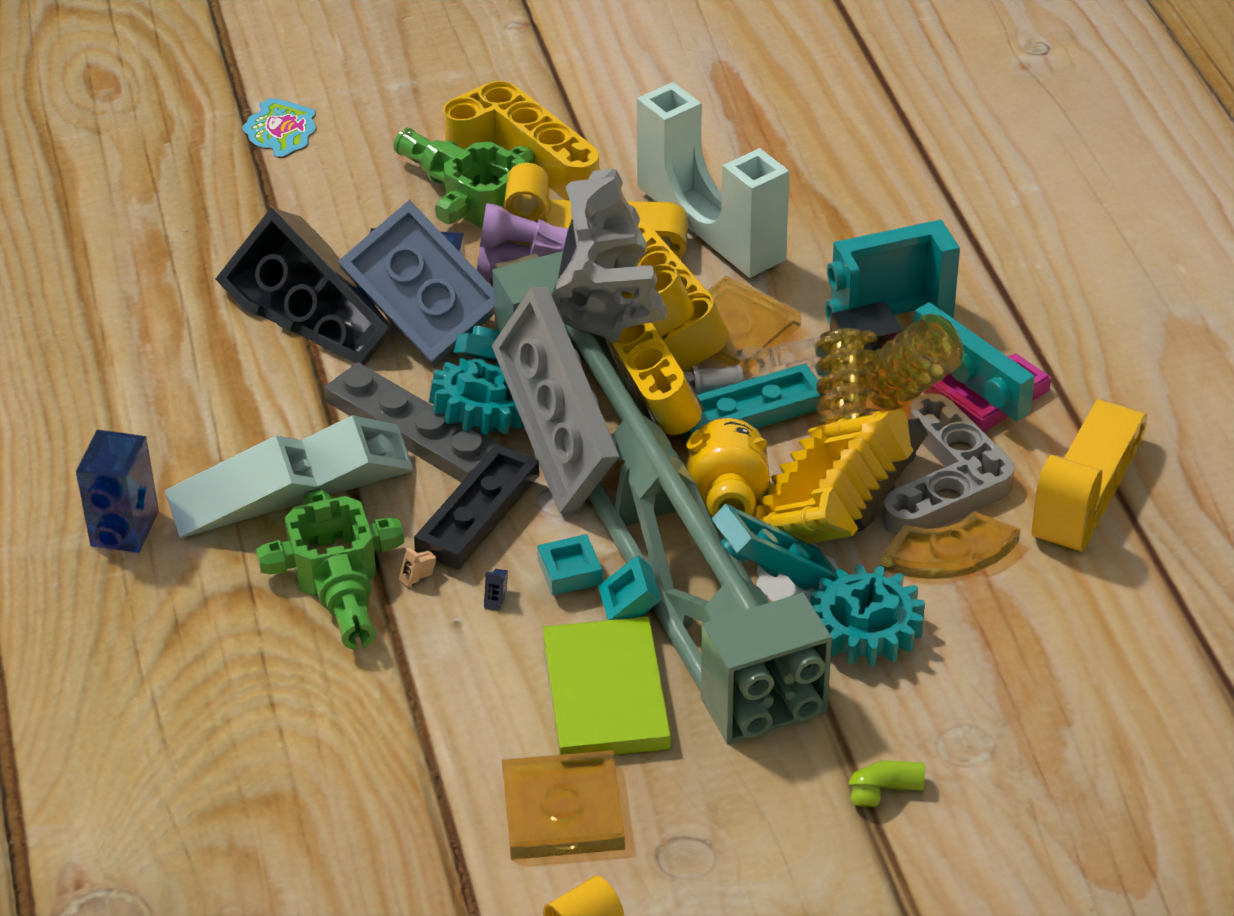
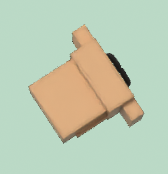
(416, 566)

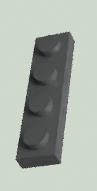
(425, 434)

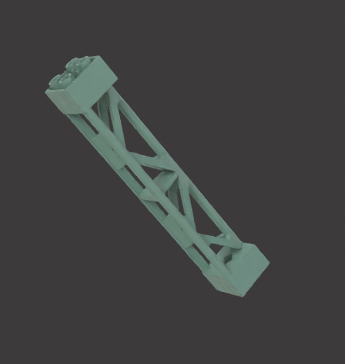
(757, 658)

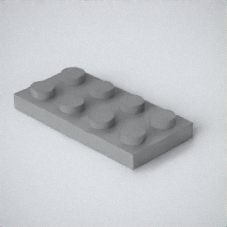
(555, 400)

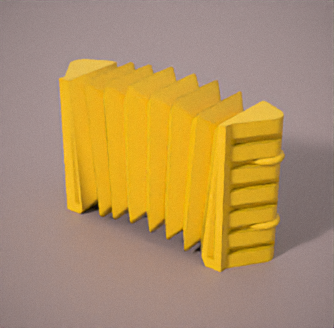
(833, 476)

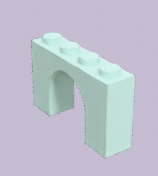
(743, 220)

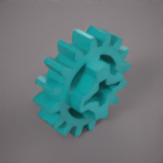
(474, 396)
(869, 614)

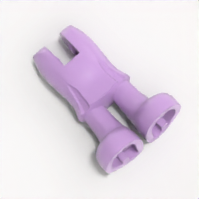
(502, 226)

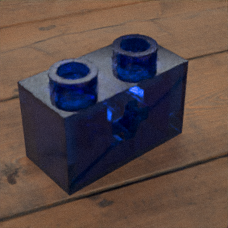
(117, 491)

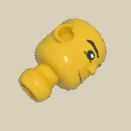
(728, 464)

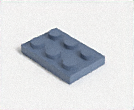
(420, 282)

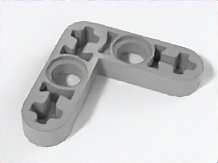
(917, 501)

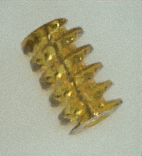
(915, 361)
(845, 374)

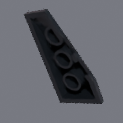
(296, 282)

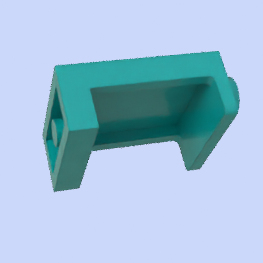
(896, 267)

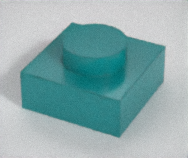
(478, 343)
(569, 564)
(630, 590)

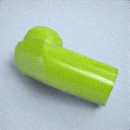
(885, 775)

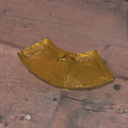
(950, 549)

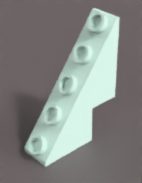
(284, 469)

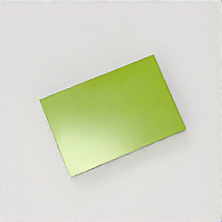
(606, 687)

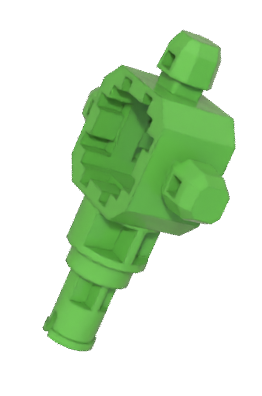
(460, 169)
(340, 575)

